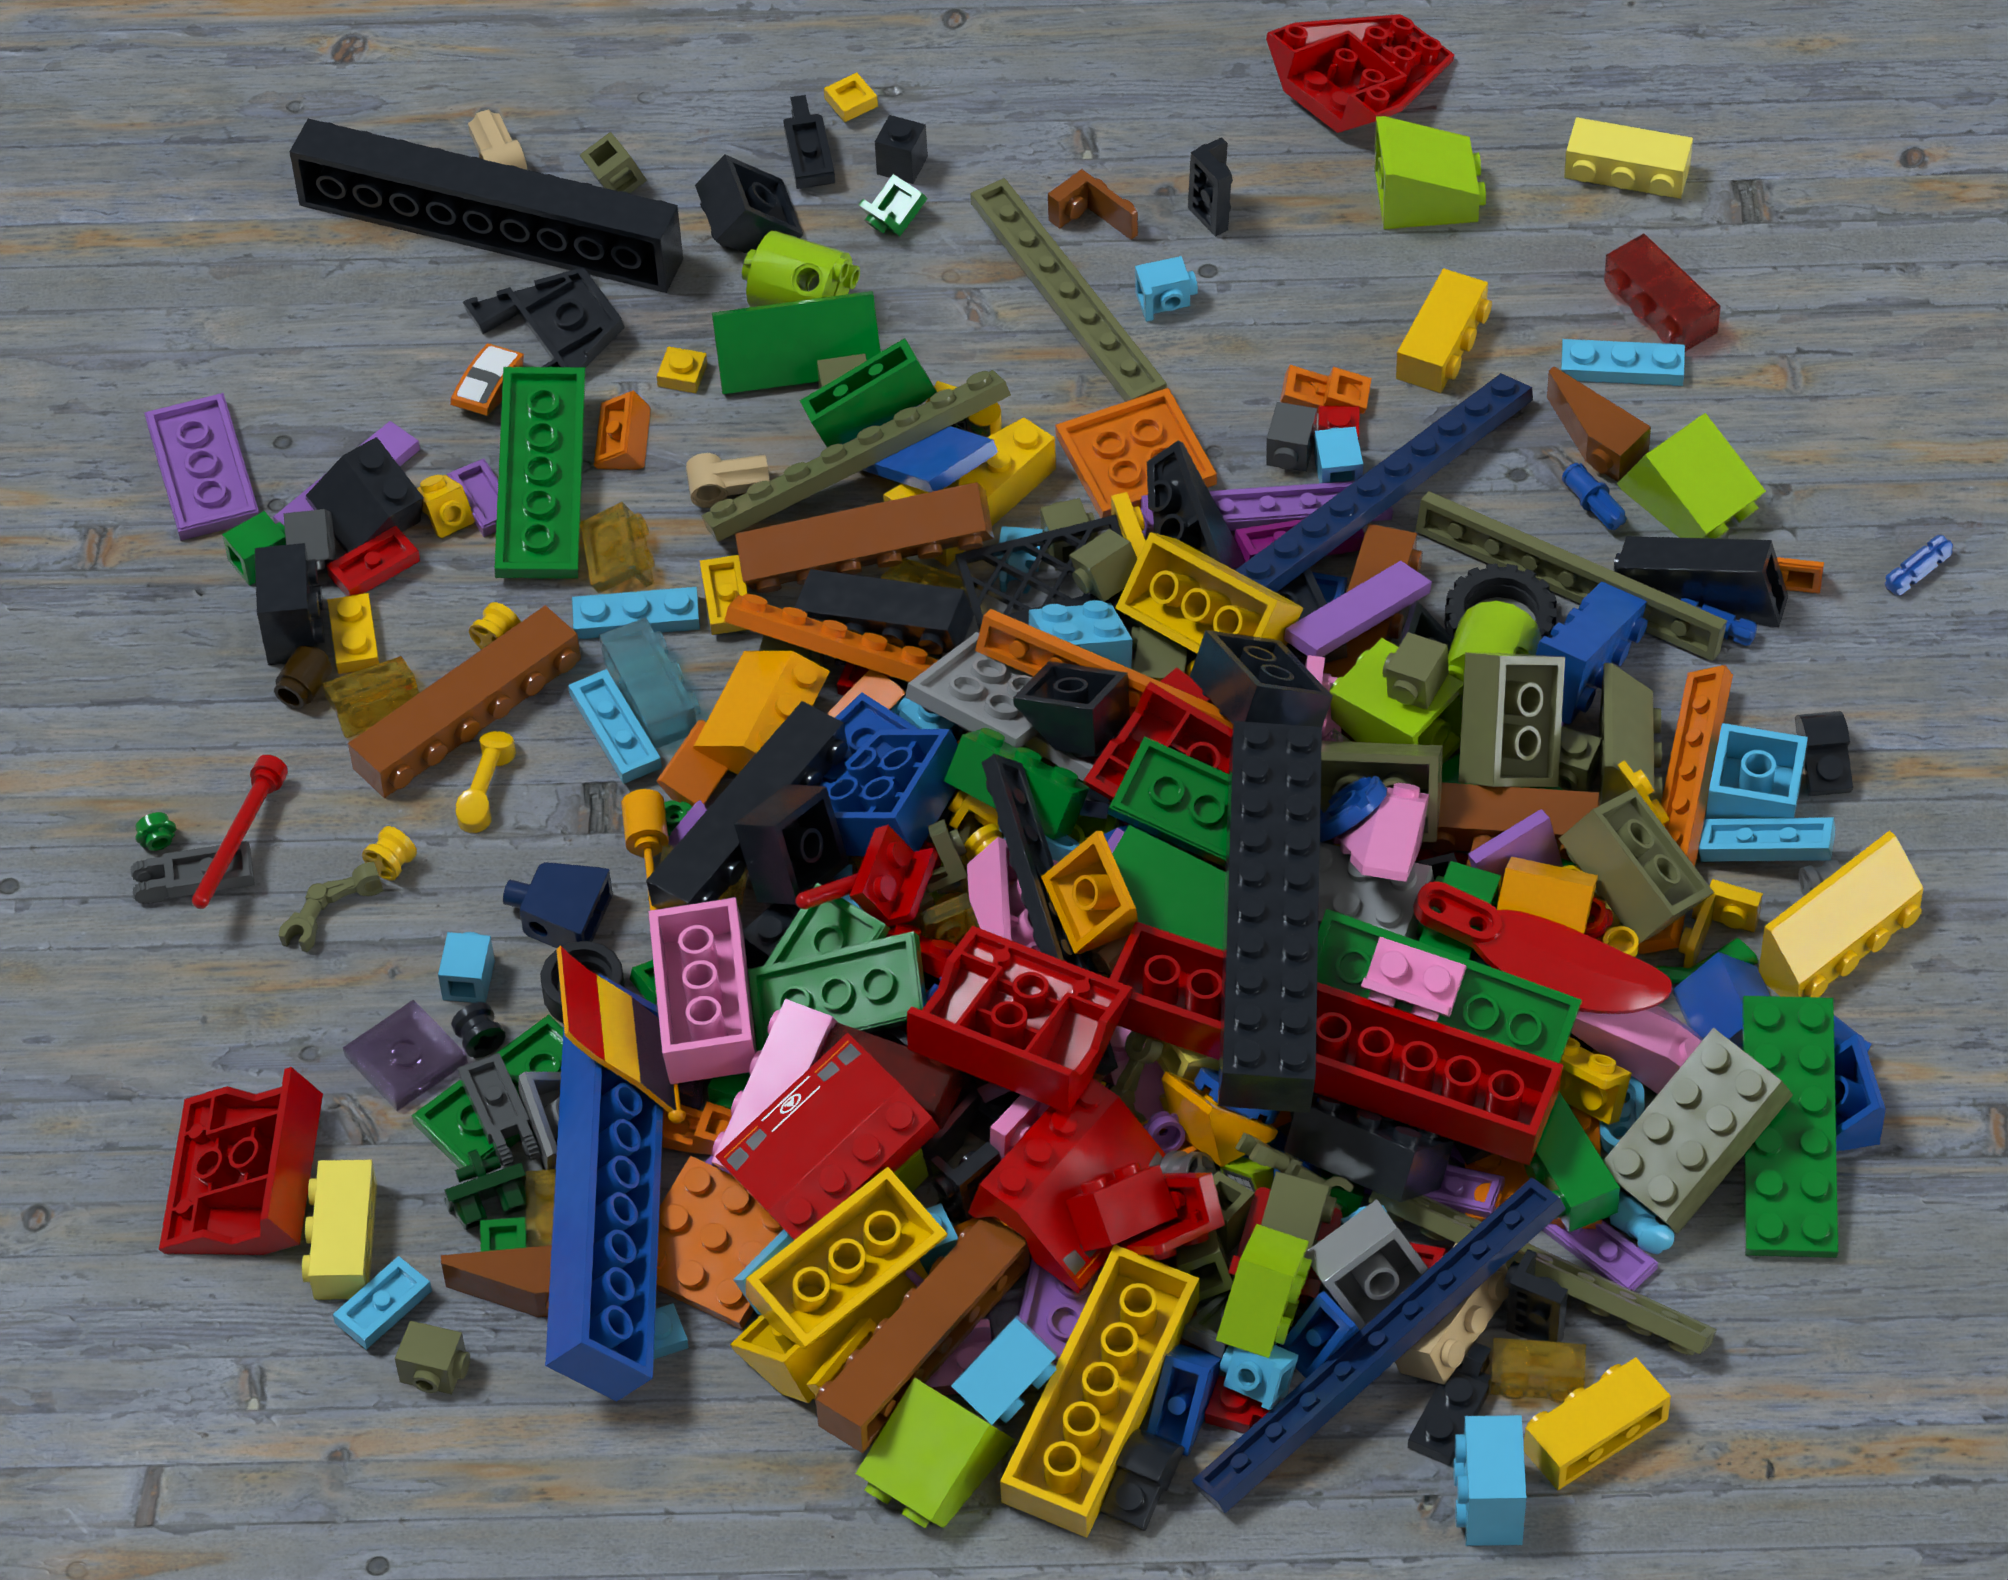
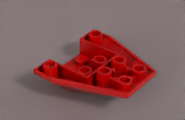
(1356, 66)

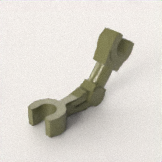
(364, 881)
(1138, 1057)
(1286, 1163)

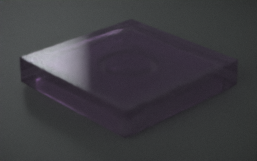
(405, 1055)

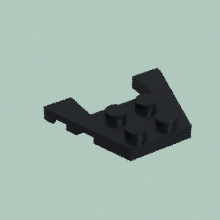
(563, 313)

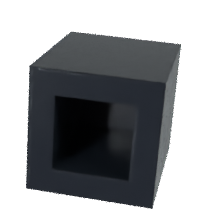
(901, 148)

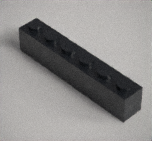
(710, 852)

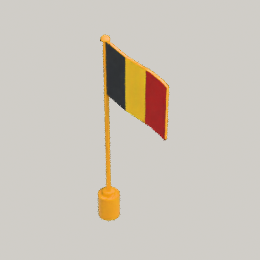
(600, 1016)

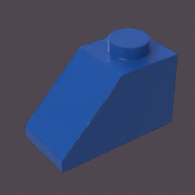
(1319, 1334)
(1183, 1395)

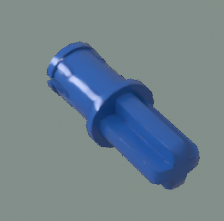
(1594, 496)

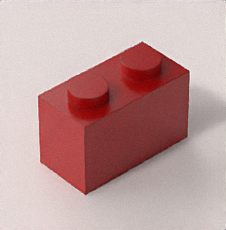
(1121, 1207)

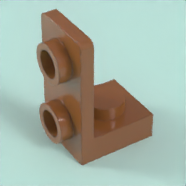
(1083, 192)

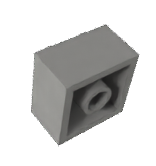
(1366, 1263)

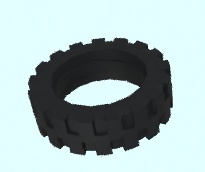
(1503, 583)

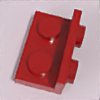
(892, 878)

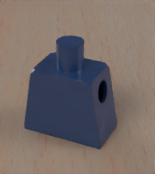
(561, 902)

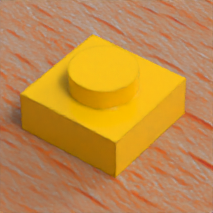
(850, 97)
(682, 369)

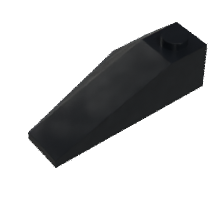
(1186, 508)

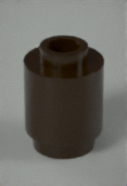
(302, 676)

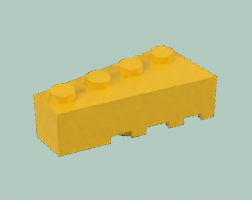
(1020, 465)

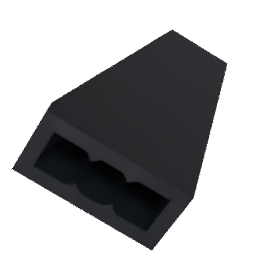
(1720, 573)

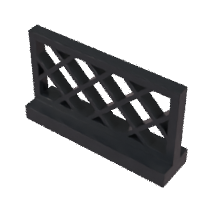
(1029, 545)

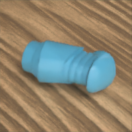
(1641, 1225)

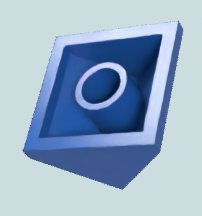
(1715, 994)
(1857, 1097)

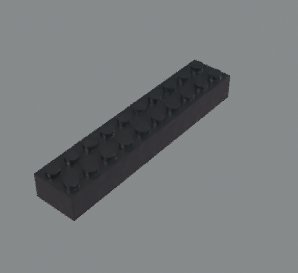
(487, 205)
(1271, 918)

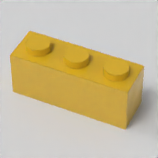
(1443, 331)
(1596, 1422)

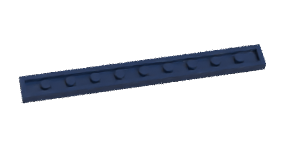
(1387, 483)
(1378, 1345)

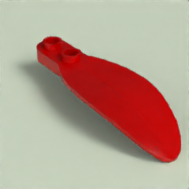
(1544, 952)

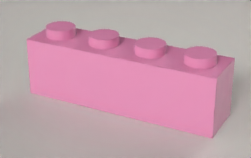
(791, 1048)

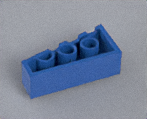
(1589, 638)

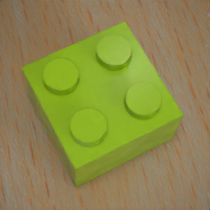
(1265, 1291)

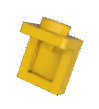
(445, 504)

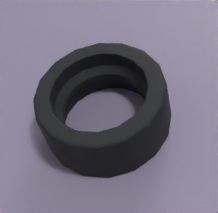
(592, 956)

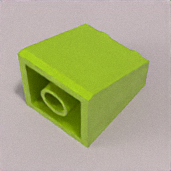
(1425, 175)
(1694, 482)
(1370, 716)
(931, 1456)

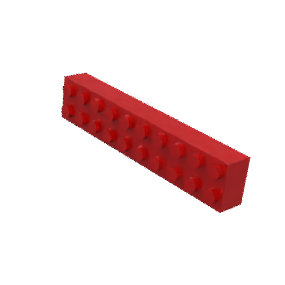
(1363, 1050)

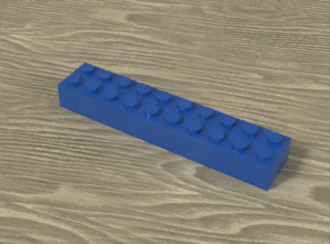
(604, 1227)

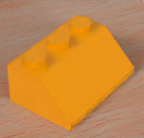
(755, 704)

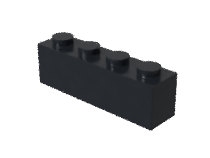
(897, 610)

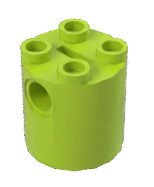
(796, 270)
(1492, 629)

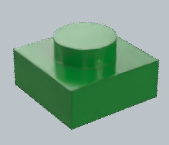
(503, 1234)

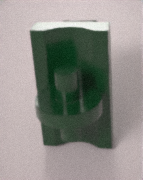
(467, 1197)

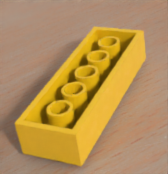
(1099, 1390)

